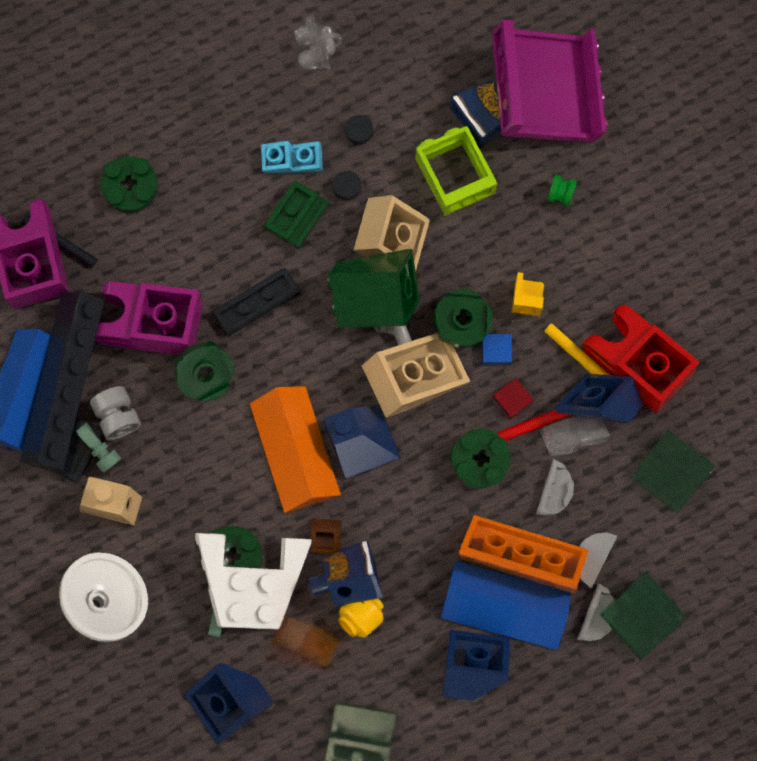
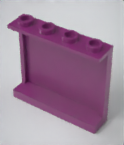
(548, 84)

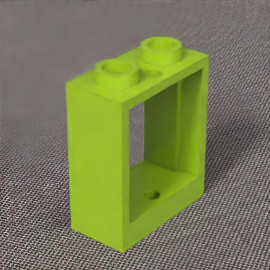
(468, 194)

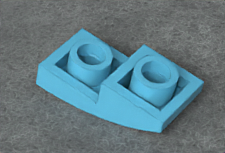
(288, 158)

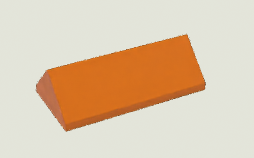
(294, 448)
(523, 554)

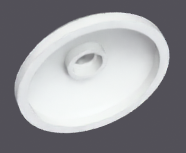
(114, 586)

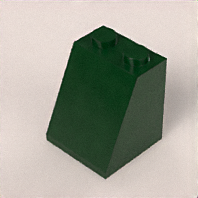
(374, 290)

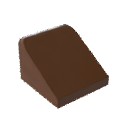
(325, 536)

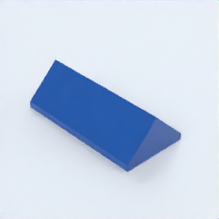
(20, 383)
(506, 605)

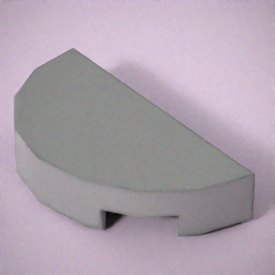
(557, 490)
(599, 548)
(594, 626)

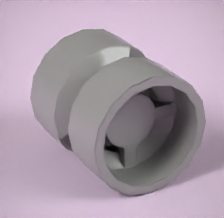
(114, 410)

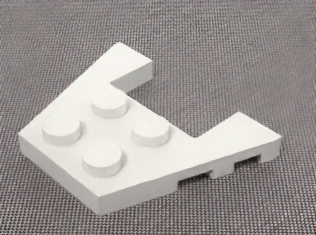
(250, 594)

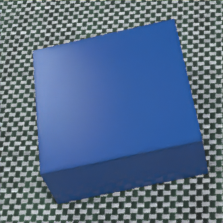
(497, 349)

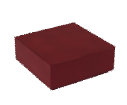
(513, 398)

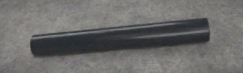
(71, 248)

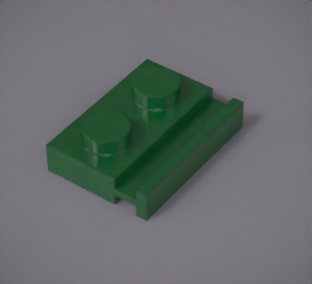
(296, 214)

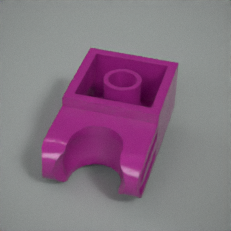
(31, 248)
(146, 317)

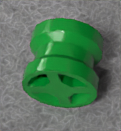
(562, 190)

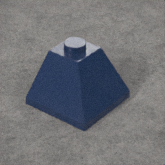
(603, 398)
(361, 439)
(475, 664)
(227, 700)

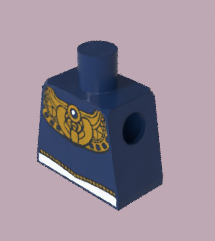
(479, 111)
(349, 575)

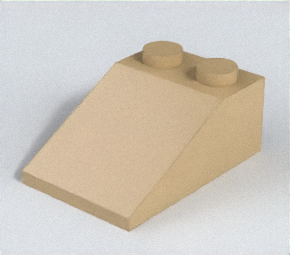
(414, 373)

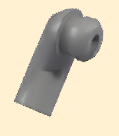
(400, 332)

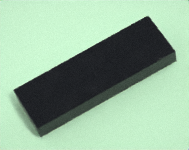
(256, 302)

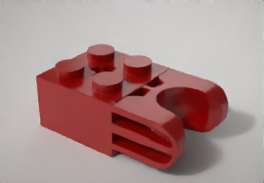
(639, 355)

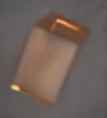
(306, 641)

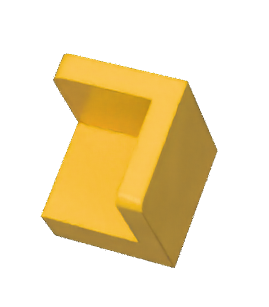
(527, 296)

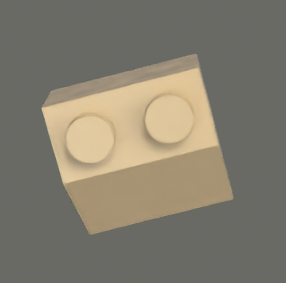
(391, 227)

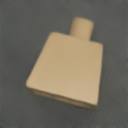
(110, 500)

